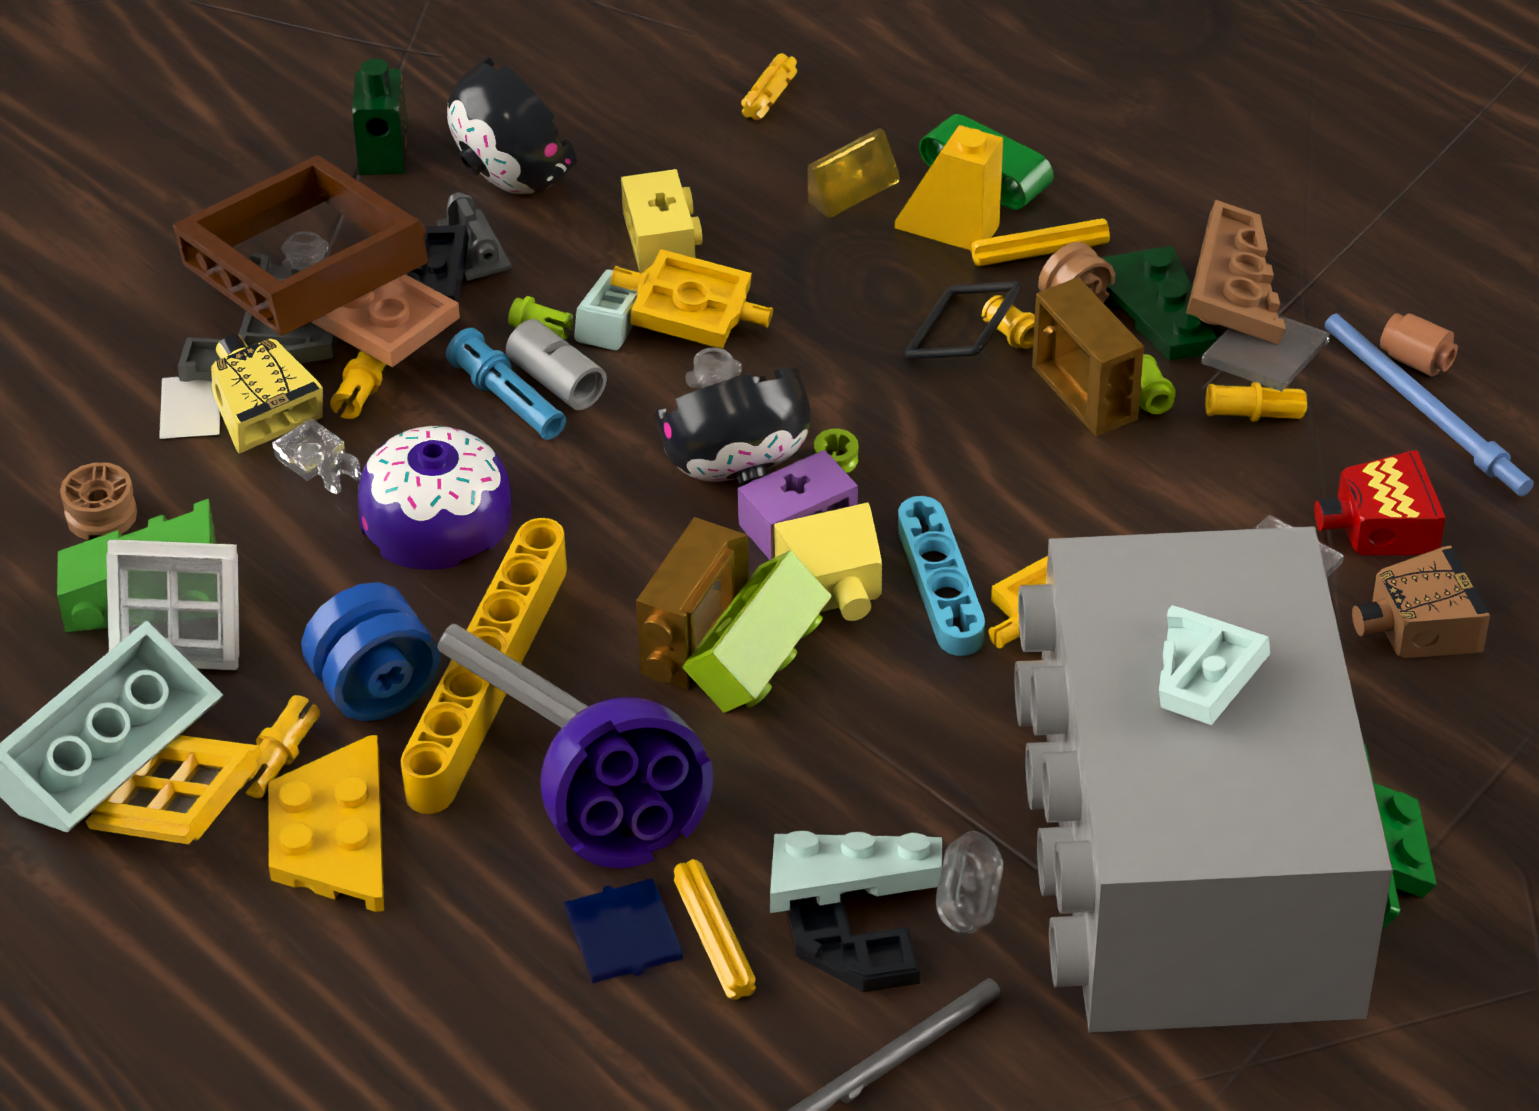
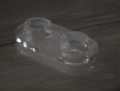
(969, 883)

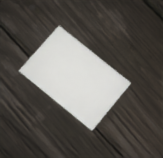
(188, 409)

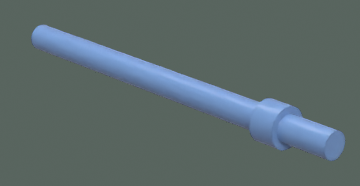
(1487, 455)

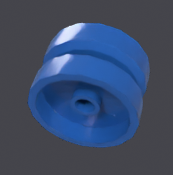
(370, 651)

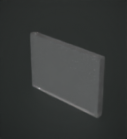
(1266, 361)

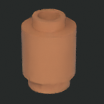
(1419, 343)

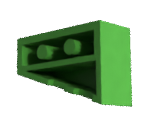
(84, 565)

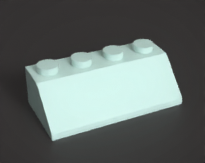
(102, 730)

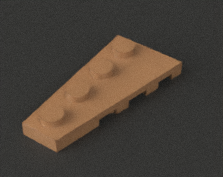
(1233, 276)

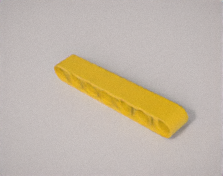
(463, 701)

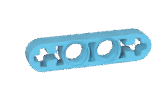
(936, 575)

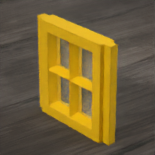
(178, 790)

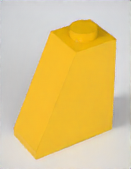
(959, 192)

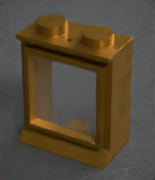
(688, 598)

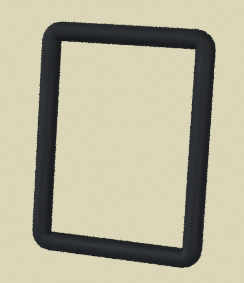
(912, 350)

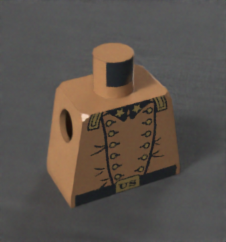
(1426, 607)

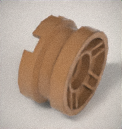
(1078, 261)
(98, 500)

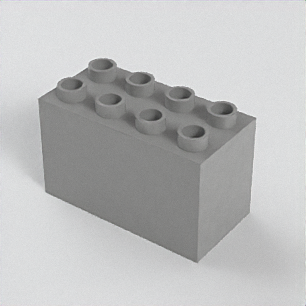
(1200, 860)

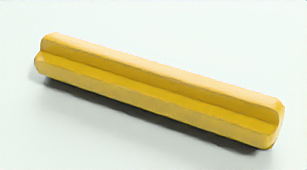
(1038, 242)
(714, 929)

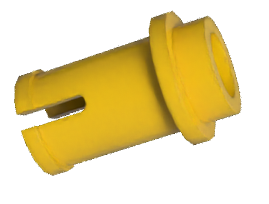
(1016, 324)

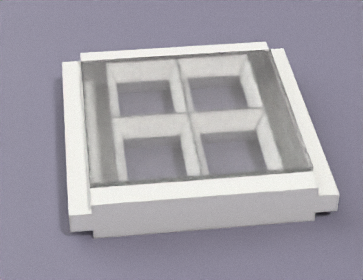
(181, 592)

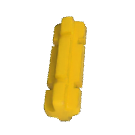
(769, 86)

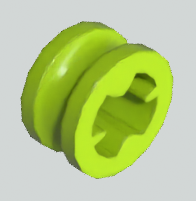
(839, 440)

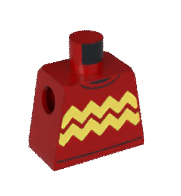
(1386, 507)

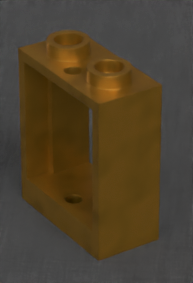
(1097, 388)

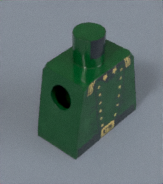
(379, 100)

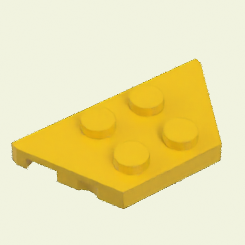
(330, 825)

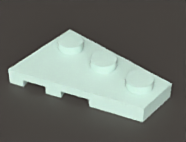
(833, 864)

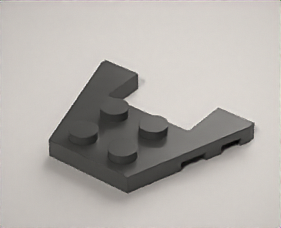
(304, 343)

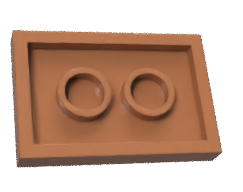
(392, 319)

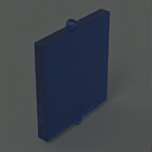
(623, 930)

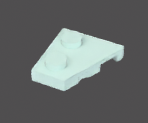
(1206, 663)

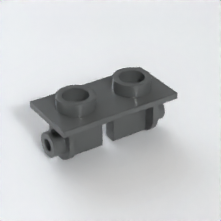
(484, 251)

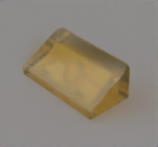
(852, 174)

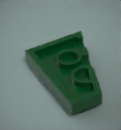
(1157, 295)

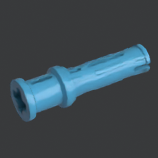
(480, 359)

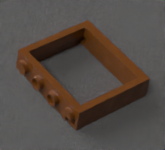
(285, 305)

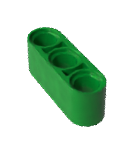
(1023, 169)

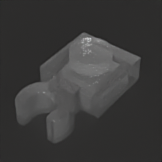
(315, 451)

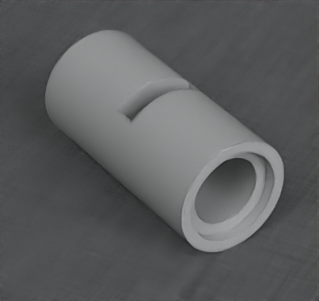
(556, 364)

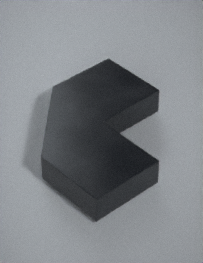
(861, 960)

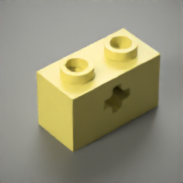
(659, 216)

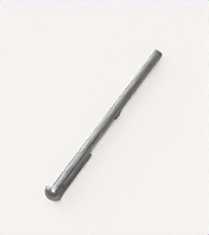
(850, 1083)

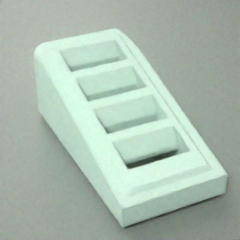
(605, 315)

